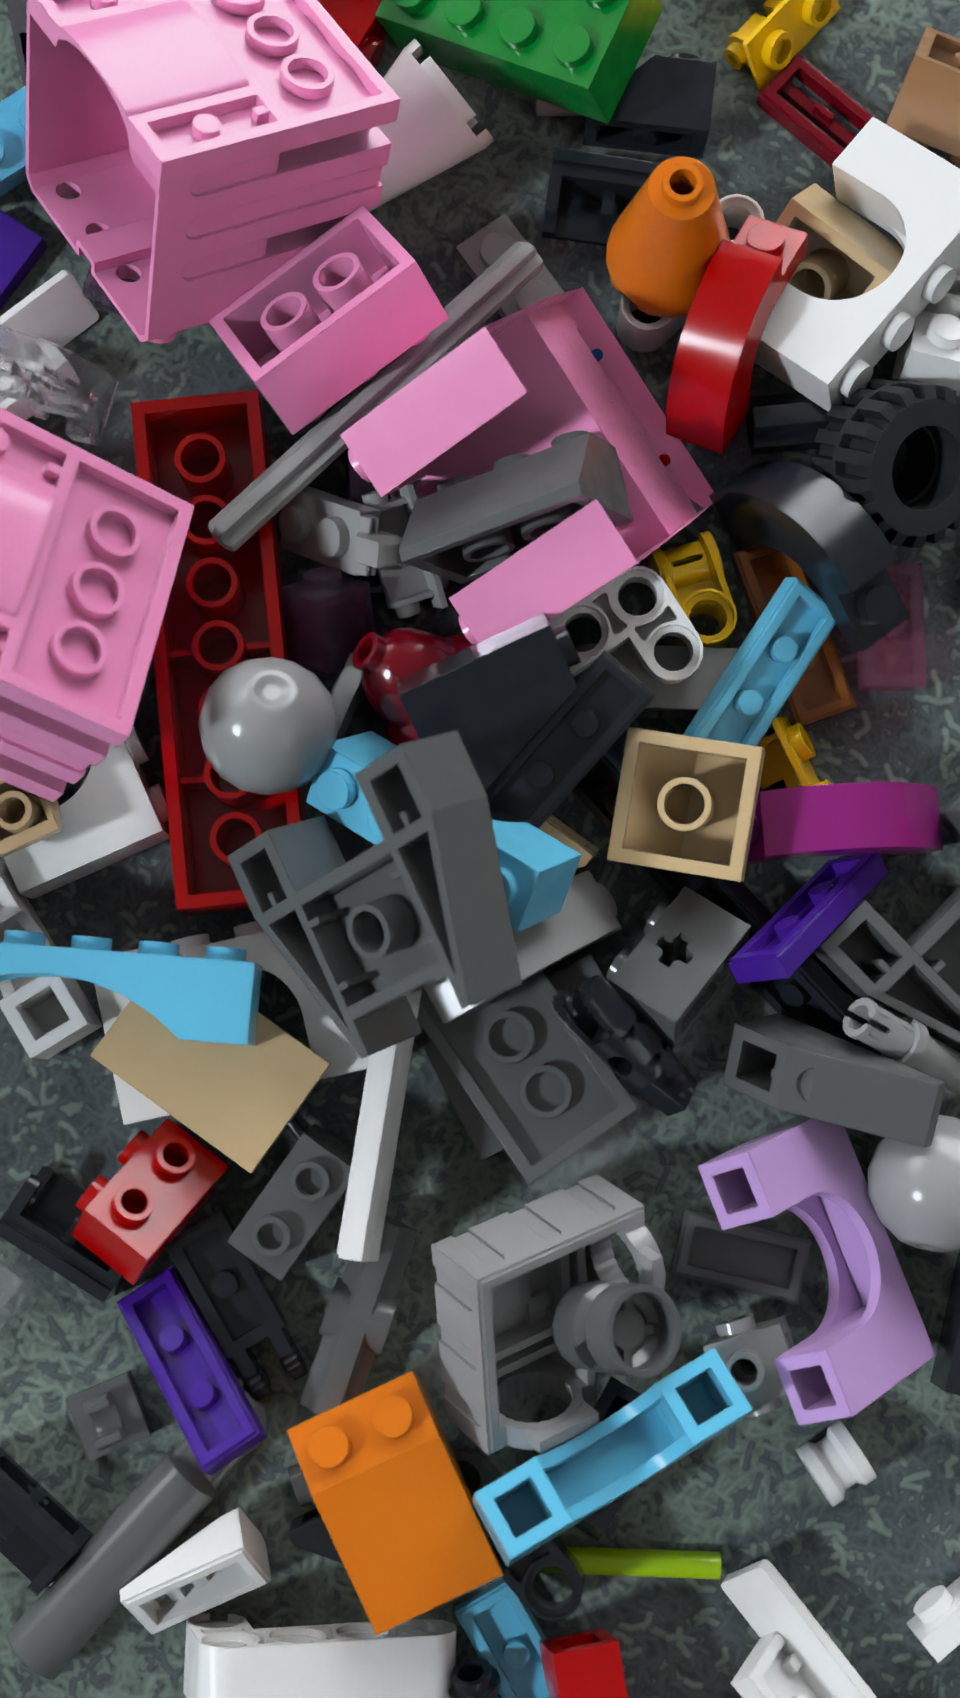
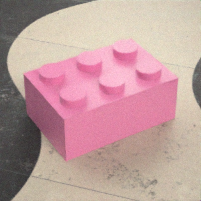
(329, 318)

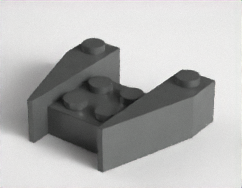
(400, 912)
(909, 976)

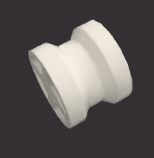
(836, 1463)

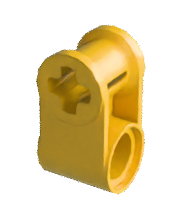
(698, 584)

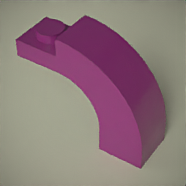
(846, 821)

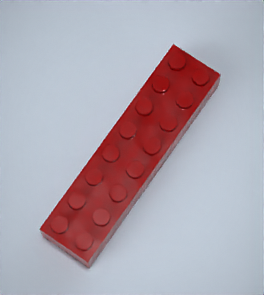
(216, 616)

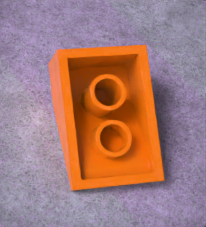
(395, 1502)

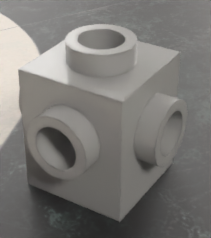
(761, 1344)

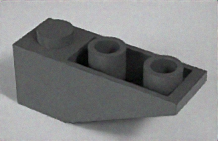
(832, 1080)

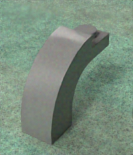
(584, 920)

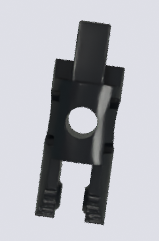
(626, 1043)

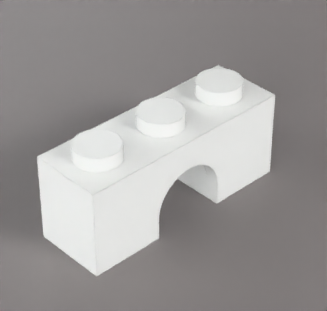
(42, 1010)

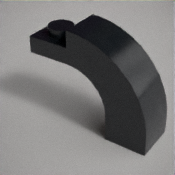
(826, 535)

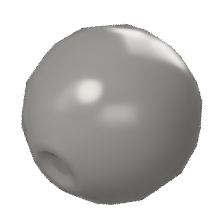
(267, 725)
(919, 1188)

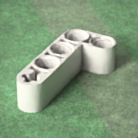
(638, 631)
(317, 1660)

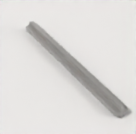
(323, 442)

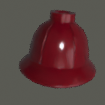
(393, 658)

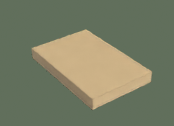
(221, 1091)

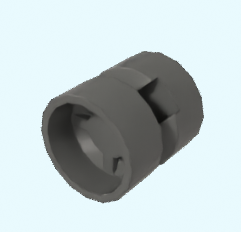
(617, 1328)

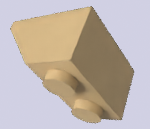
(843, 250)
(686, 804)

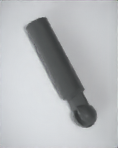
(116, 1555)

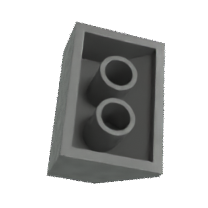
(492, 516)

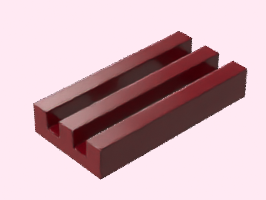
(798, 124)

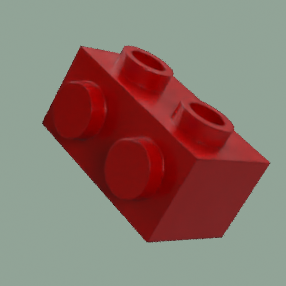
(148, 1199)

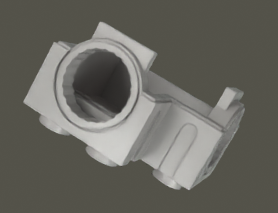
(500, 1304)

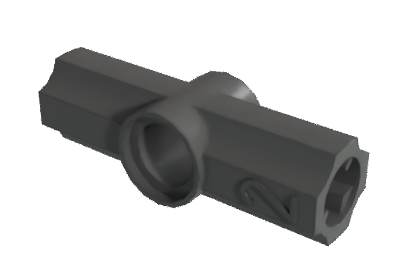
(358, 1321)

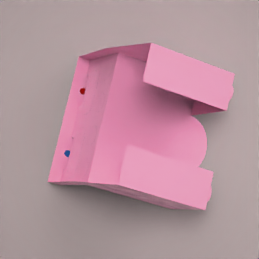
(513, 394)

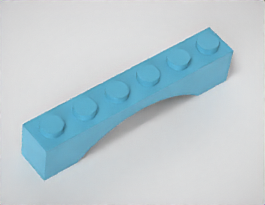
(191, 996)

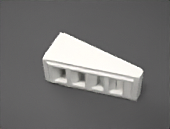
(200, 1573)

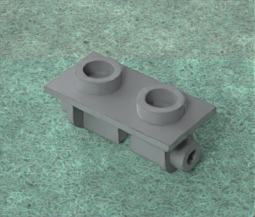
(405, 584)

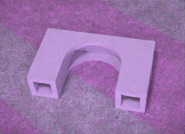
(871, 1320)

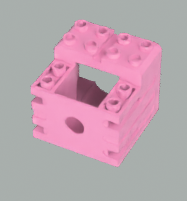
(197, 143)
(80, 602)

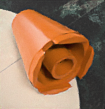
(667, 238)

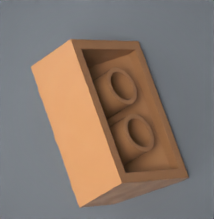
(930, 95)

